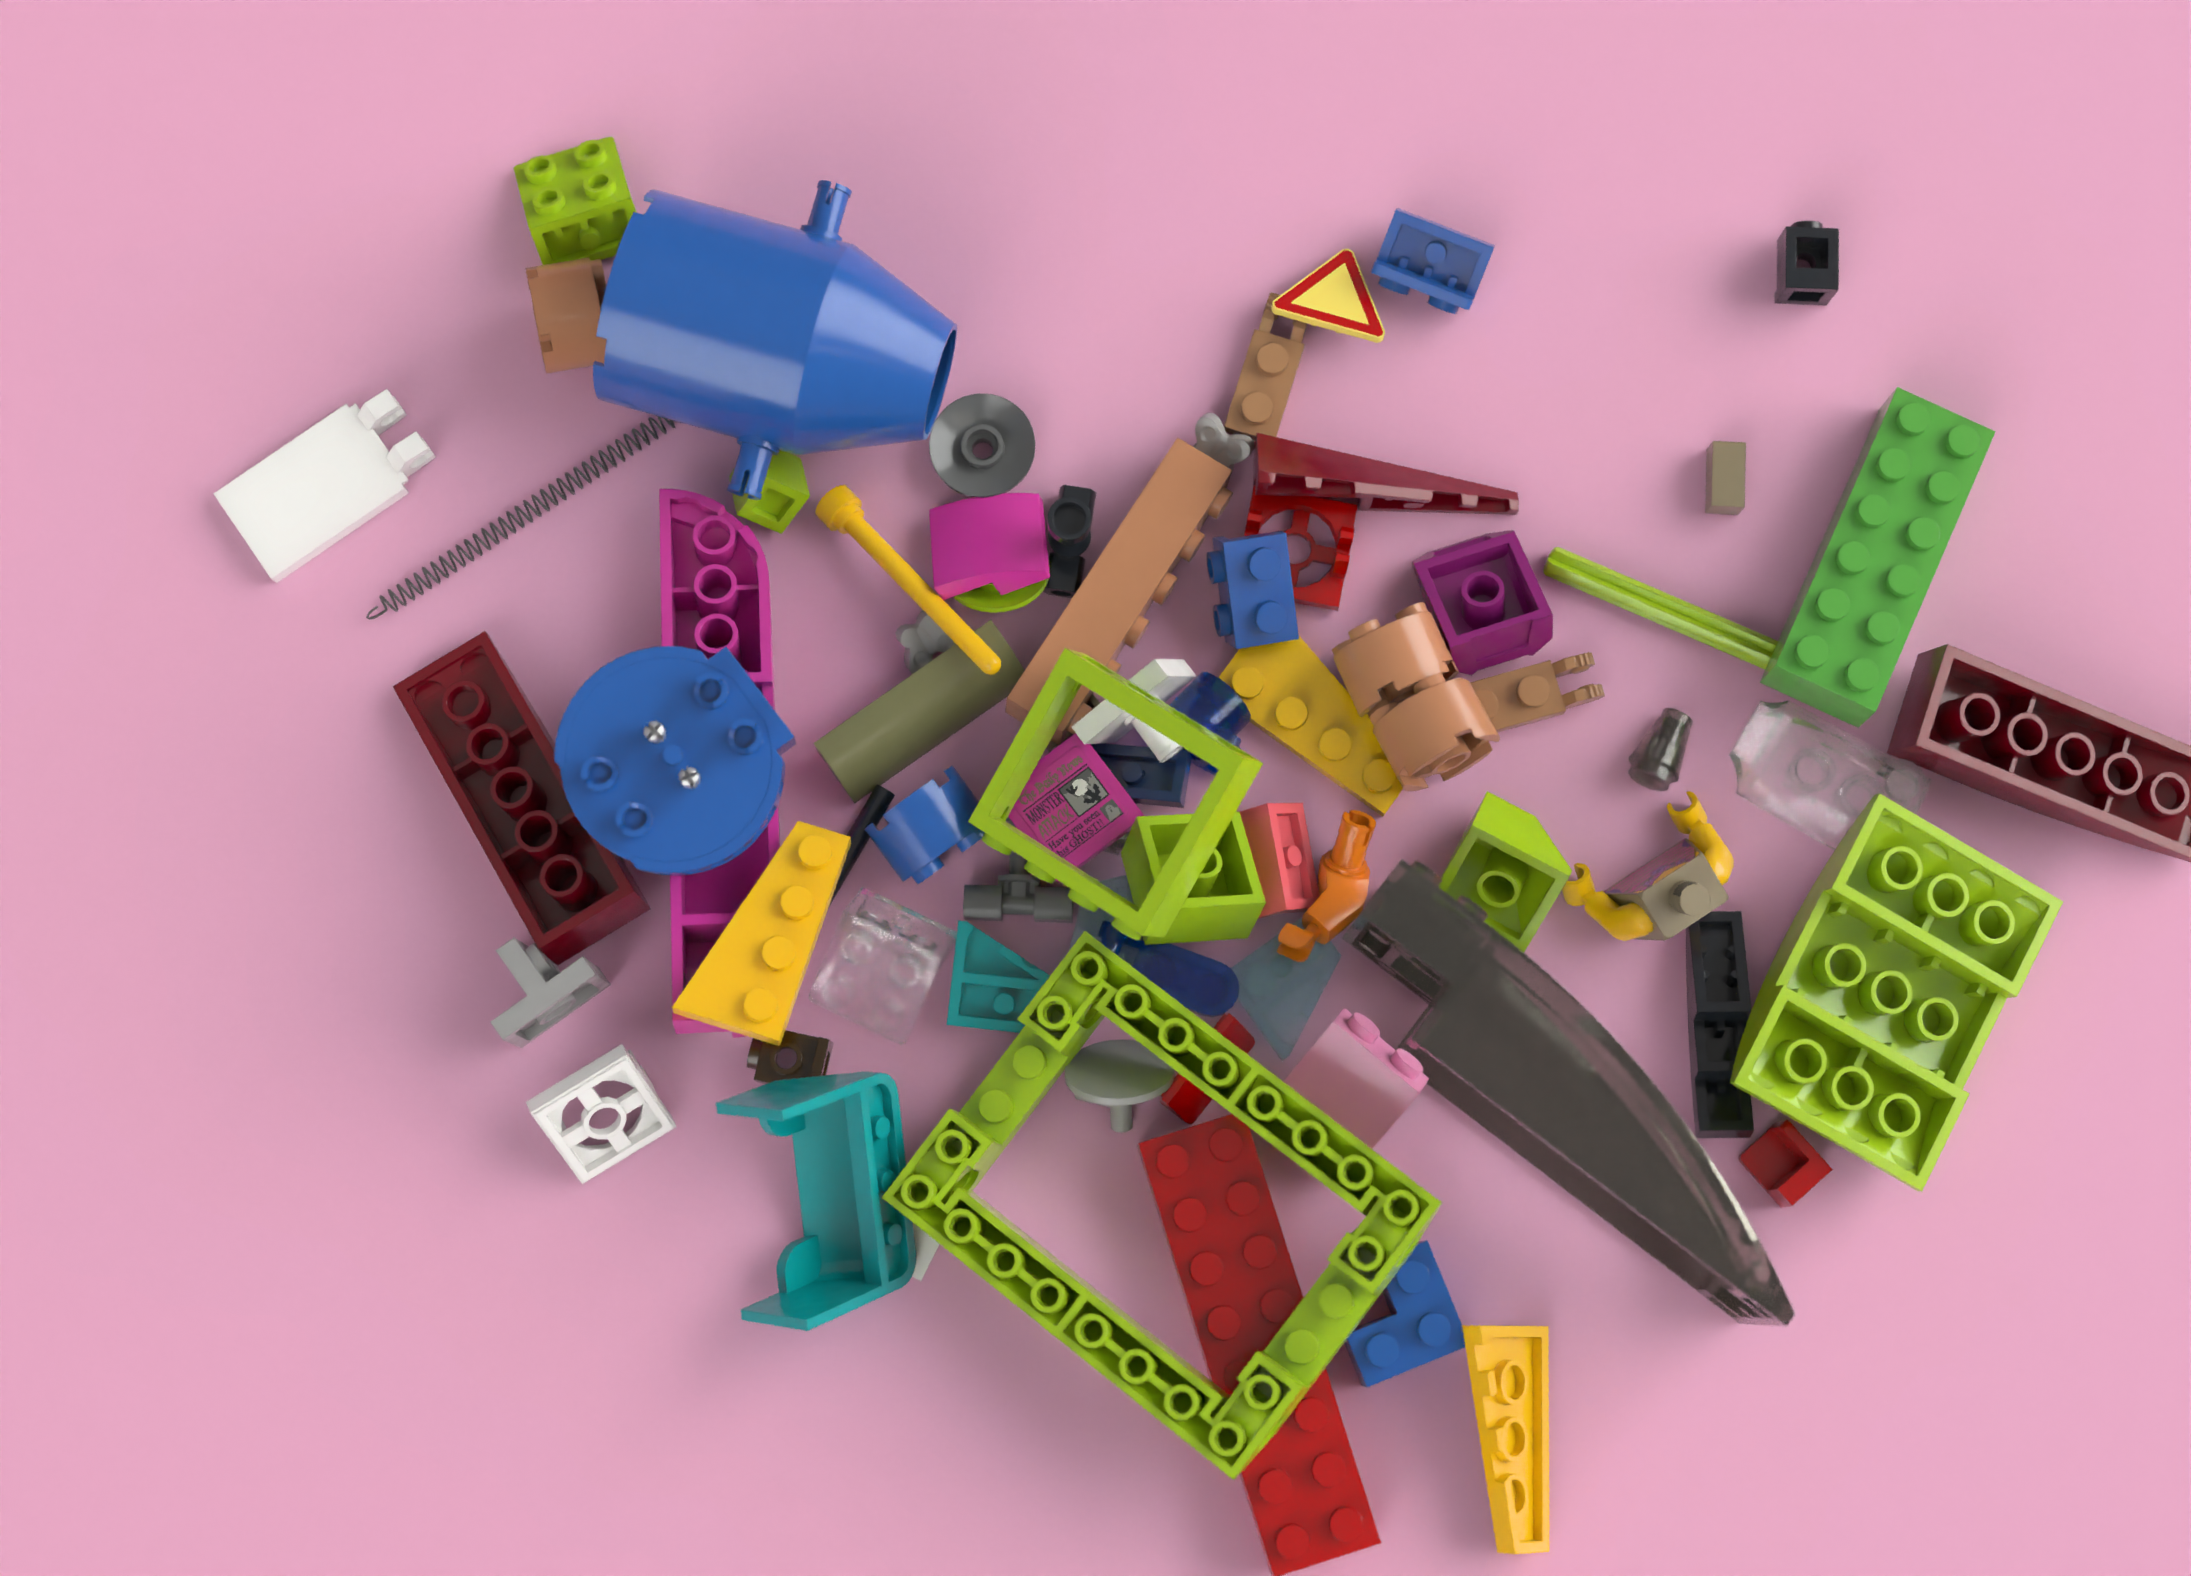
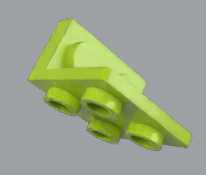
(576, 201)

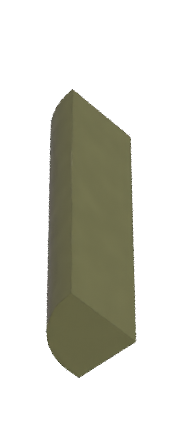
(917, 715)

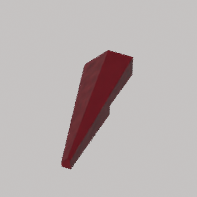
(1306, 470)

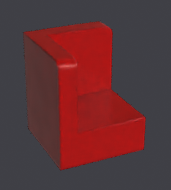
(1784, 1163)

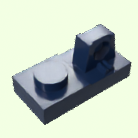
(1145, 777)

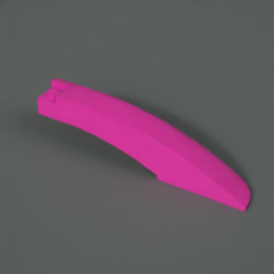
(711, 600)

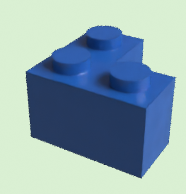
(1416, 1331)

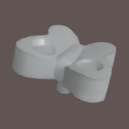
(1218, 444)
(922, 641)

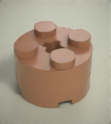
(567, 312)
(1389, 660)
(1434, 731)

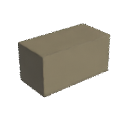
(1725, 477)

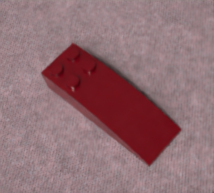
(2045, 751)
(514, 799)

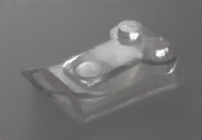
(1817, 772)

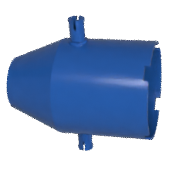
(768, 333)

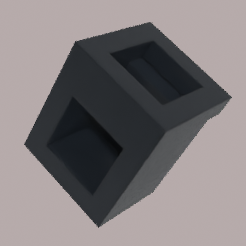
(1821, 250)

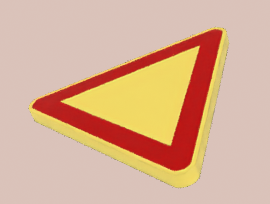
(1333, 299)

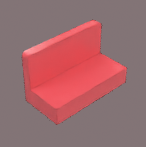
(1282, 856)

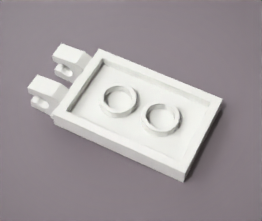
(323, 485)

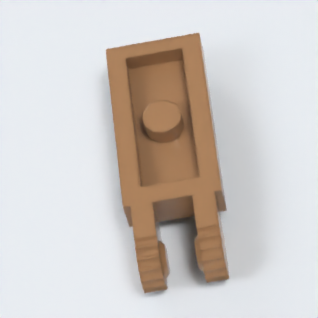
(1265, 378)
(1534, 693)

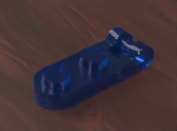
(1188, 977)

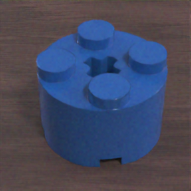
(927, 826)

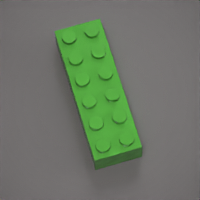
(1878, 558)

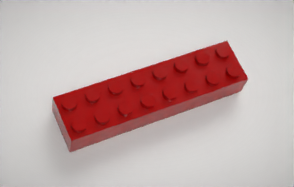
(1238, 1298)

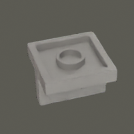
(549, 992)

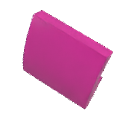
(988, 542)

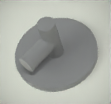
(1118, 1076)

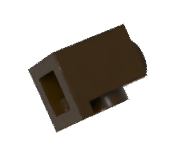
(811, 1052)

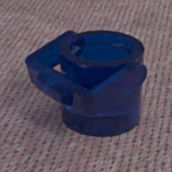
(1216, 708)

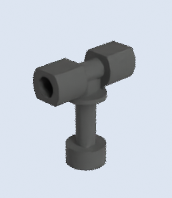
(1017, 895)

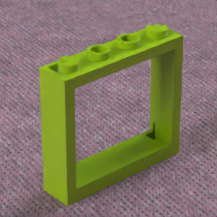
(1198, 839)

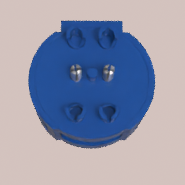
(672, 759)

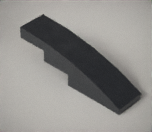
(1716, 1022)

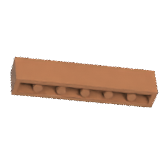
(1130, 575)

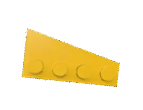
(1313, 717)
(765, 949)
(1512, 1417)

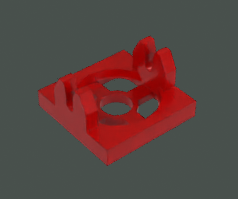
(1340, 519)

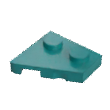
(989, 983)

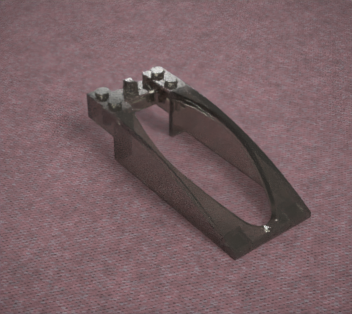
(1561, 1091)

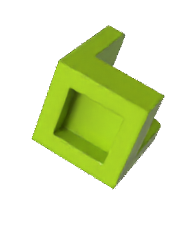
(782, 494)

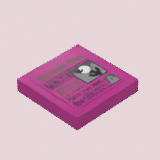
(1074, 804)

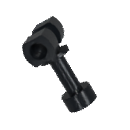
(1069, 538)

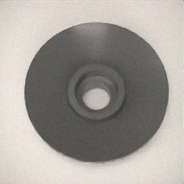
(976, 421)

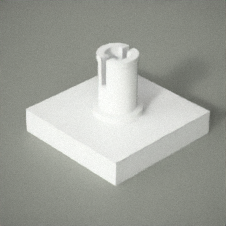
(1110, 723)

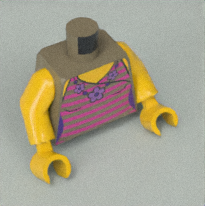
(1666, 891)

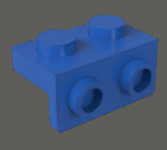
(1431, 261)
(1253, 589)

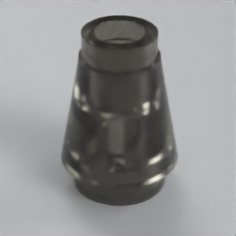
(1661, 752)

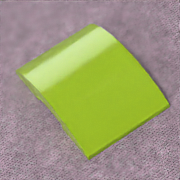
(1891, 989)

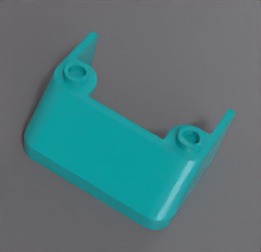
(845, 1161)

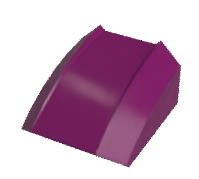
(1485, 600)

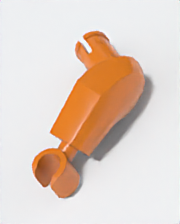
(1342, 889)

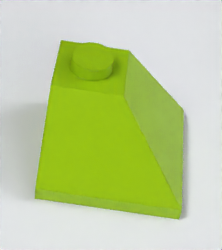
(1507, 869)

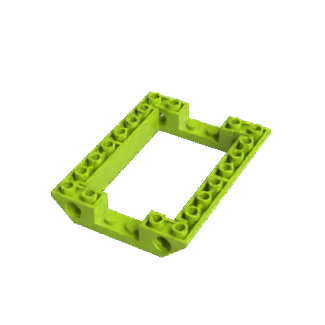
(963, 1146)

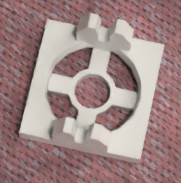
(591, 1160)

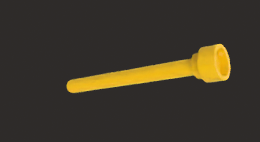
(842, 512)

